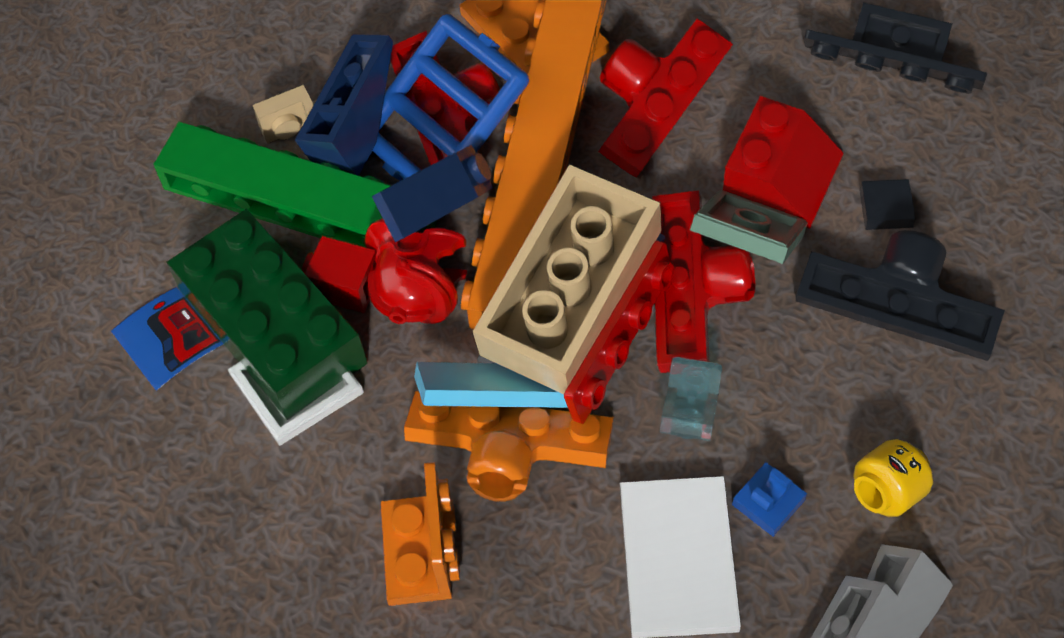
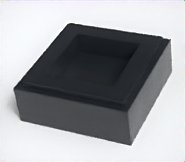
(887, 204)

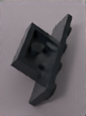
(898, 42)

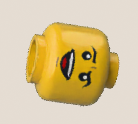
(892, 478)

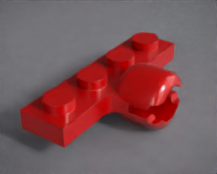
(657, 91)
(437, 102)
(700, 281)

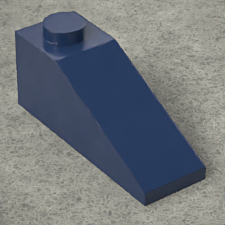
(349, 108)
(433, 192)

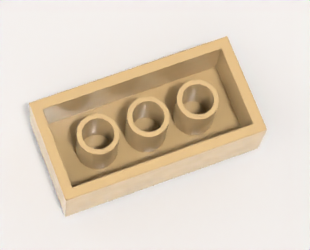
(567, 278)

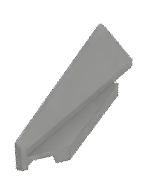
(892, 602)

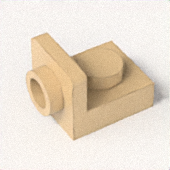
(283, 114)

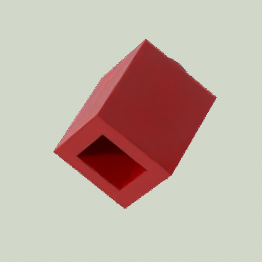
(341, 272)

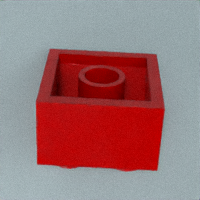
(783, 160)

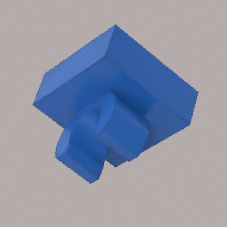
(769, 499)

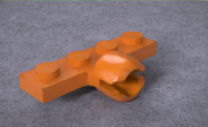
(509, 441)

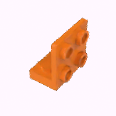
(420, 544)

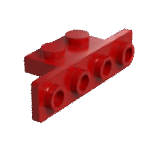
(612, 344)

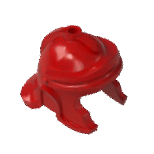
(407, 274)

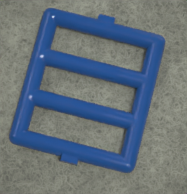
(423, 63)

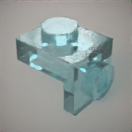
(691, 399)

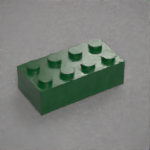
(267, 313)

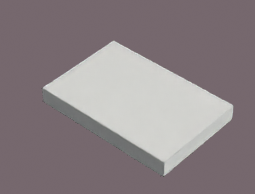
(679, 558)

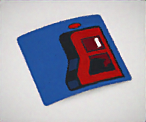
(165, 337)

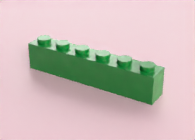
(269, 184)

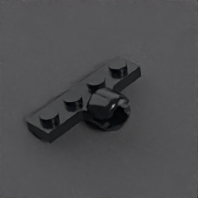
(903, 296)

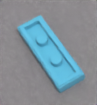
(481, 386)

